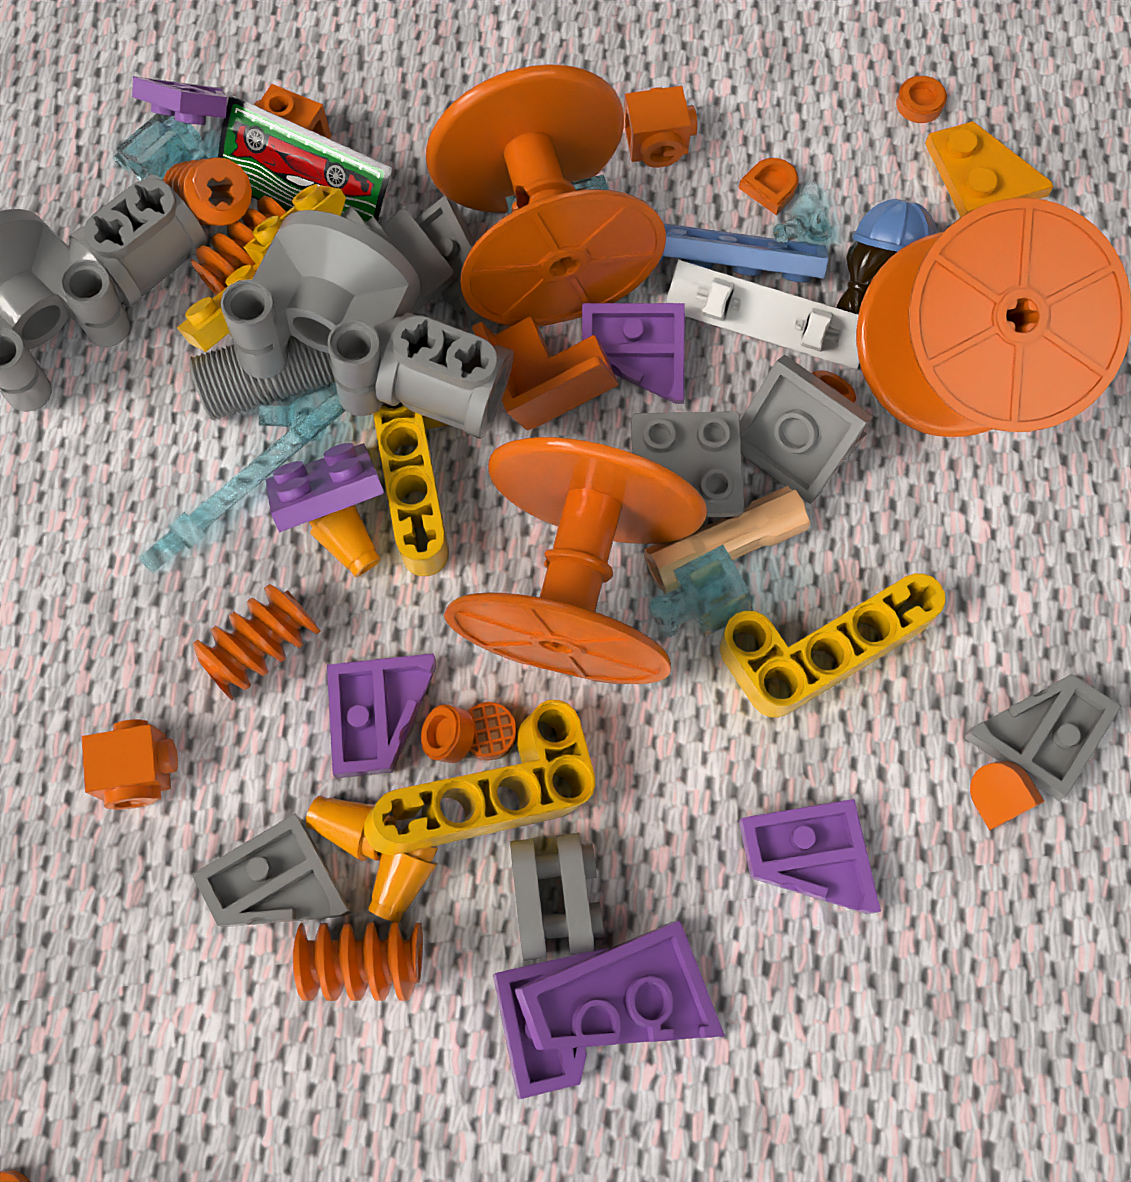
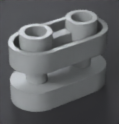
(581, 919)

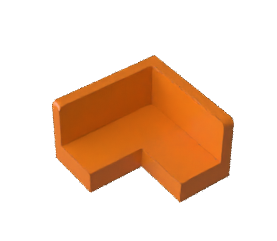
(547, 385)

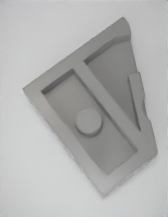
(1049, 733)
(271, 880)

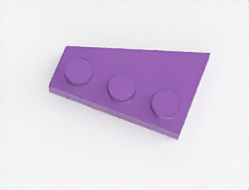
(623, 996)

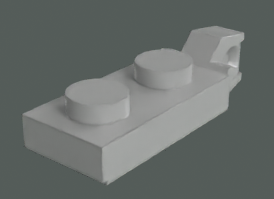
(453, 239)

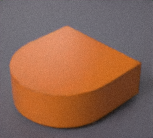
(771, 183)
(1003, 792)

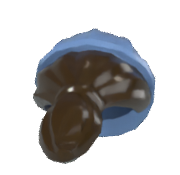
(879, 237)

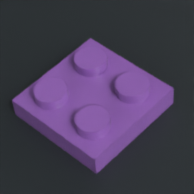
(322, 487)

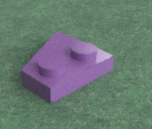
(183, 100)
(641, 343)
(374, 711)
(813, 854)
(533, 1069)

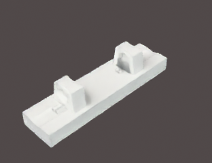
(766, 313)

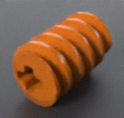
(212, 189)
(228, 252)
(254, 639)
(357, 963)

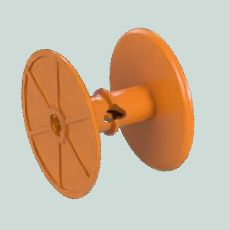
(560, 245)
(996, 322)
(593, 499)

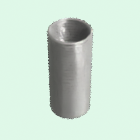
(228, 388)

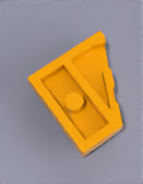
(981, 168)

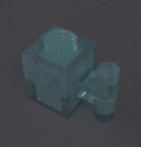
(159, 147)
(708, 592)

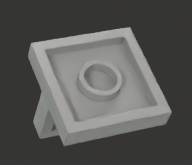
(800, 428)

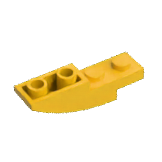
(205, 318)

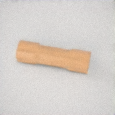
(761, 524)

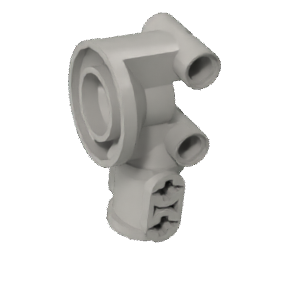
(107, 264)
(355, 300)

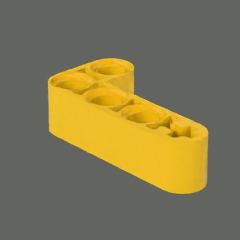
(409, 474)
(837, 638)
(478, 790)

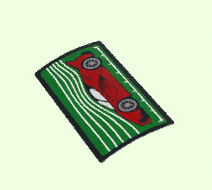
(289, 158)

